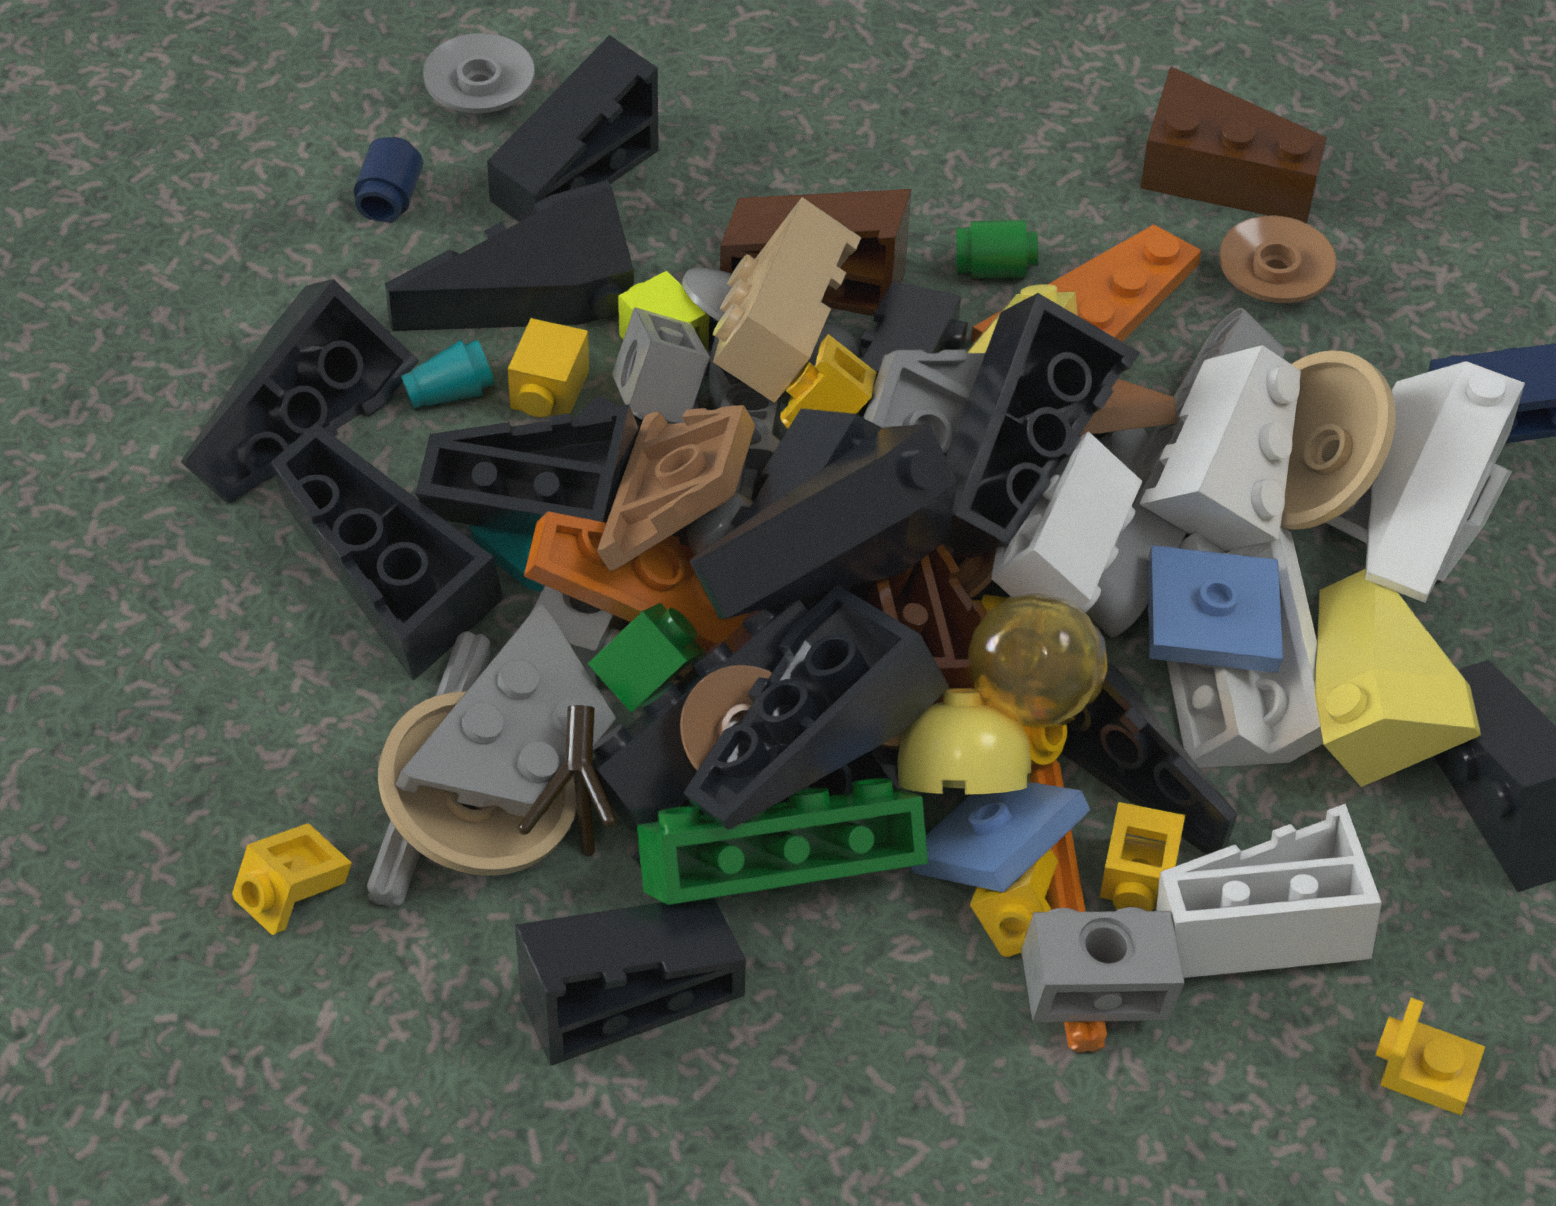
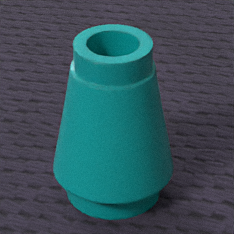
(449, 376)

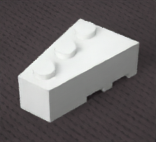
(1232, 451)
(1071, 528)
(1276, 903)

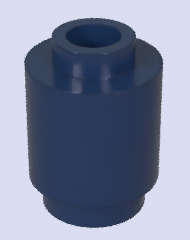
(387, 179)

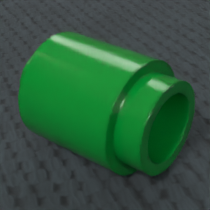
(996, 249)

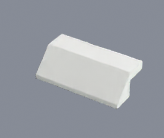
(1253, 714)

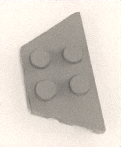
(924, 390)
(511, 723)

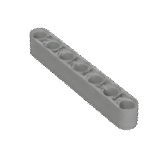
(1126, 579)

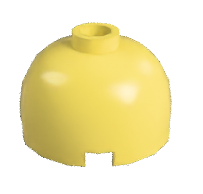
(963, 747)

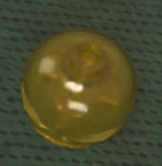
(1037, 660)

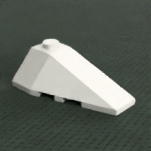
(1438, 462)

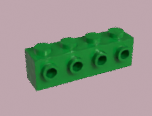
(785, 845)

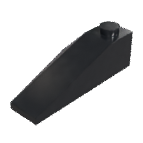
(550, 267)
(313, 366)
(1143, 762)

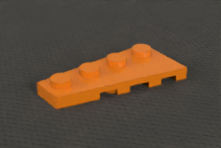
(1126, 281)
(568, 561)

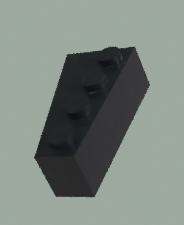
(1025, 416)
(389, 550)
(646, 763)

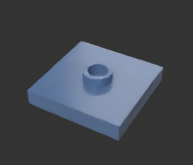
(1214, 609)
(1000, 835)

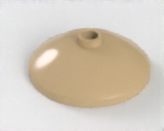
(1337, 438)
(445, 830)

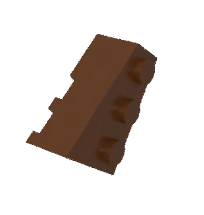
(1230, 151)
(875, 216)
(935, 606)

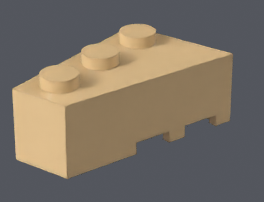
(777, 297)

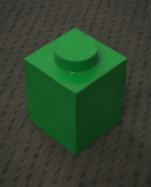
(647, 655)

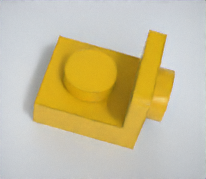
(284, 871)
(1009, 913)
(1428, 1061)

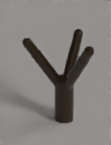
(587, 785)

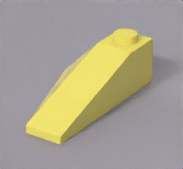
(1384, 683)

